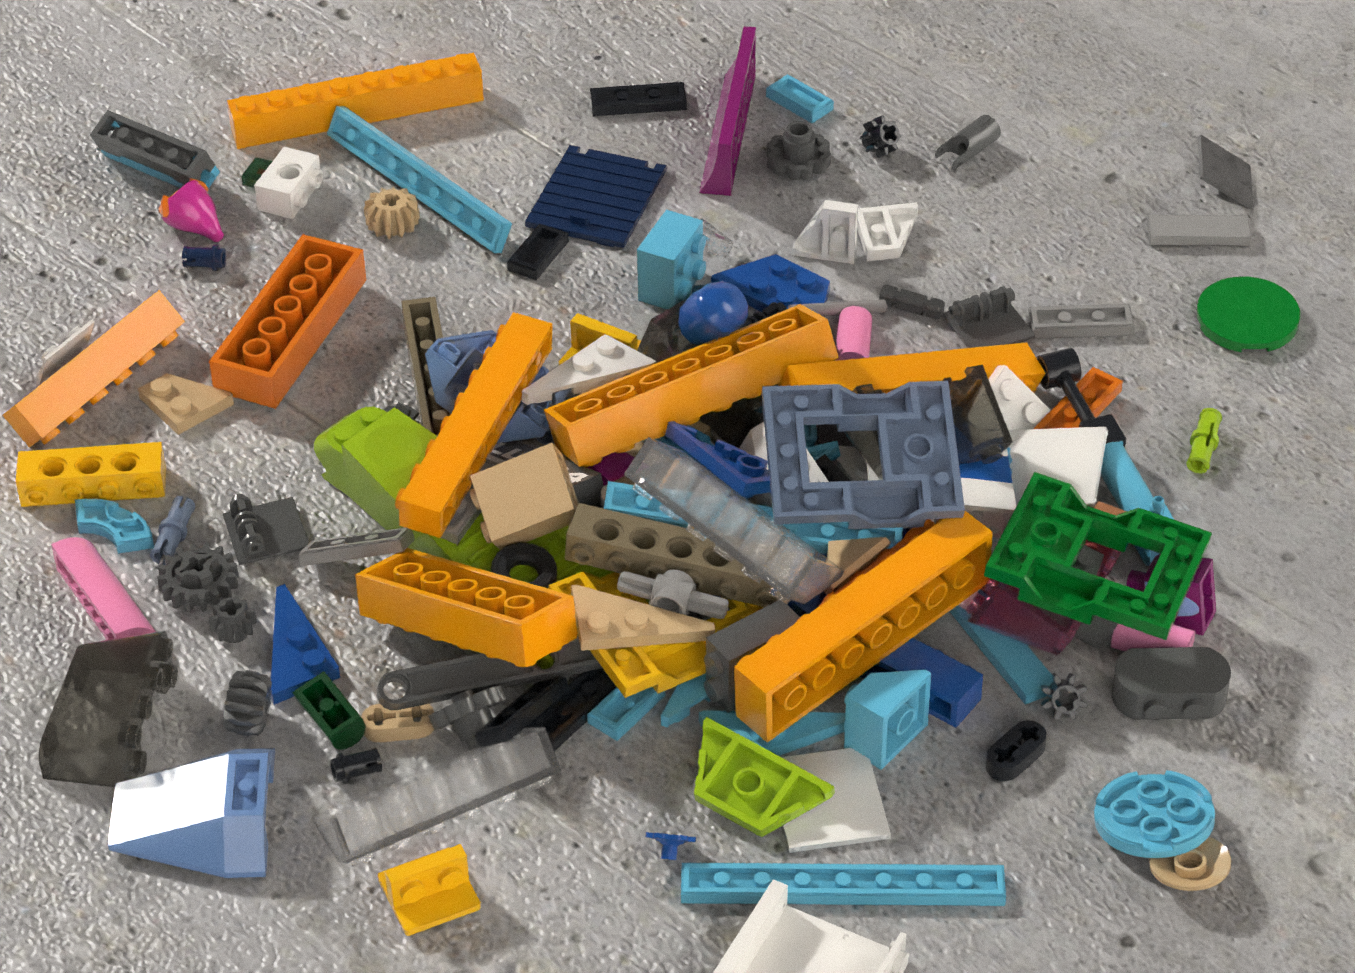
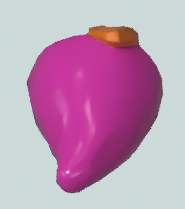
(192, 211)

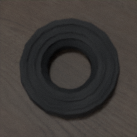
(529, 555)

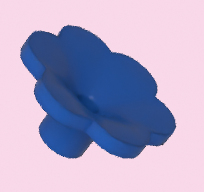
(670, 843)

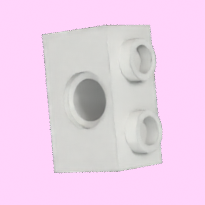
(288, 182)

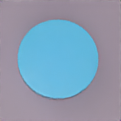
(1154, 814)

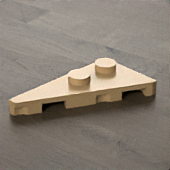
(618, 622)

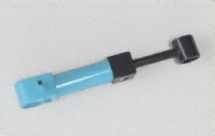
(1118, 470)

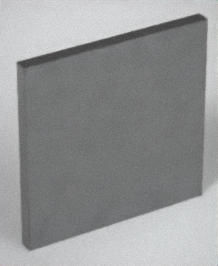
(1225, 171)

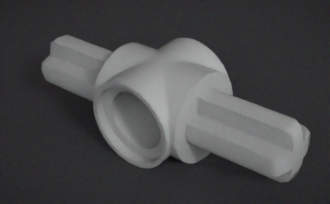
(673, 592)

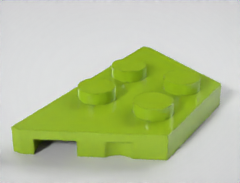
(752, 782)

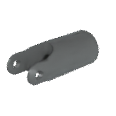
(971, 140)

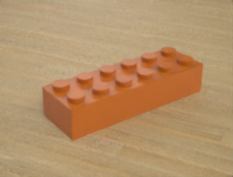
(288, 321)

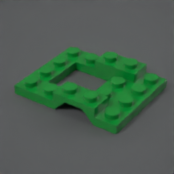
(1048, 536)

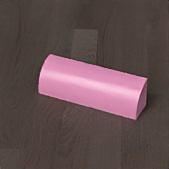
(98, 589)

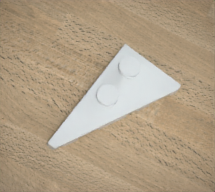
(588, 369)

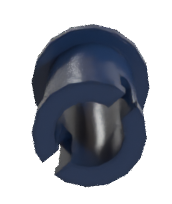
(204, 257)

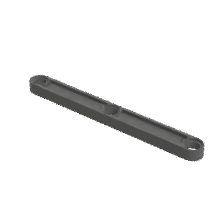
(451, 677)

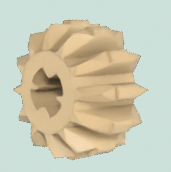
(391, 212)

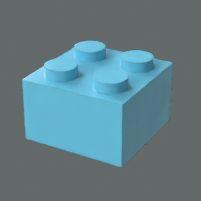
(670, 260)

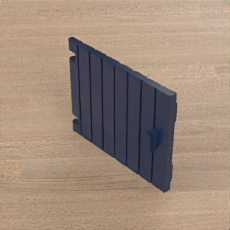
(596, 196)

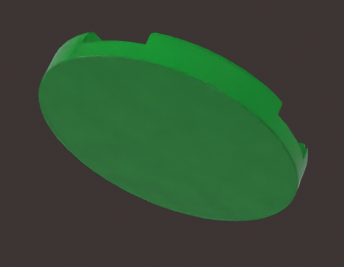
(1248, 314)

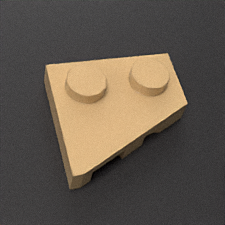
(183, 401)

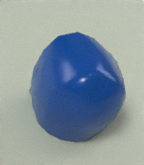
(712, 312)

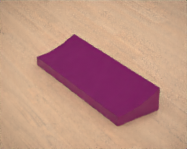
(731, 119)

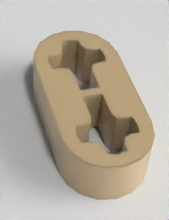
(397, 724)

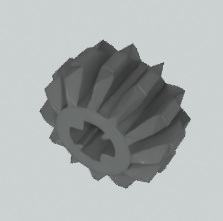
(247, 703)

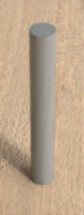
(835, 308)

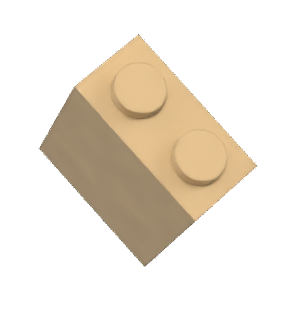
(524, 497)

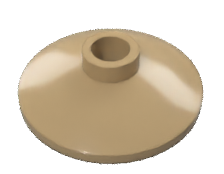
(1195, 869)

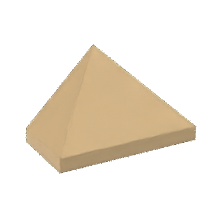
(853, 556)

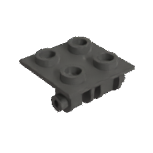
(988, 319)
(264, 529)

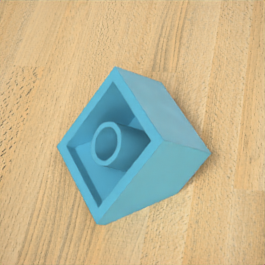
(886, 713)

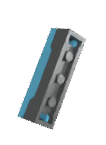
(152, 151)

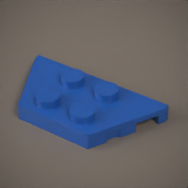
(775, 281)

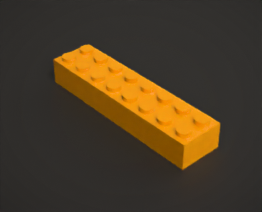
(688, 385)
(861, 625)

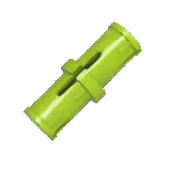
(1204, 440)

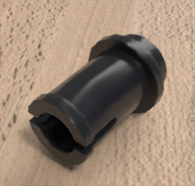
(355, 765)

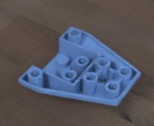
(450, 367)
(198, 814)

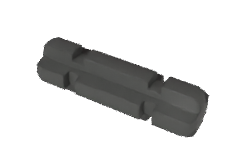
(912, 302)

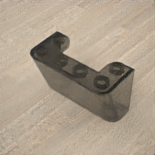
(101, 709)

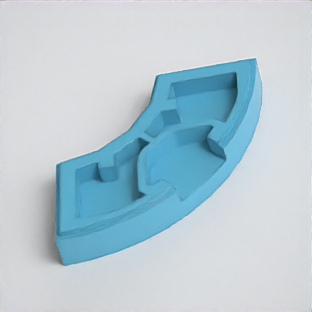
(105, 518)

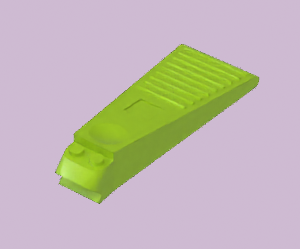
(373, 457)

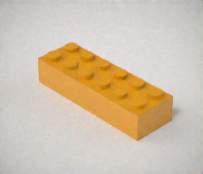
(467, 607)

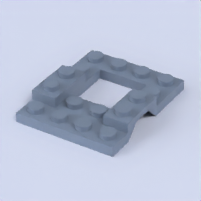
(914, 449)

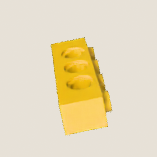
(91, 473)

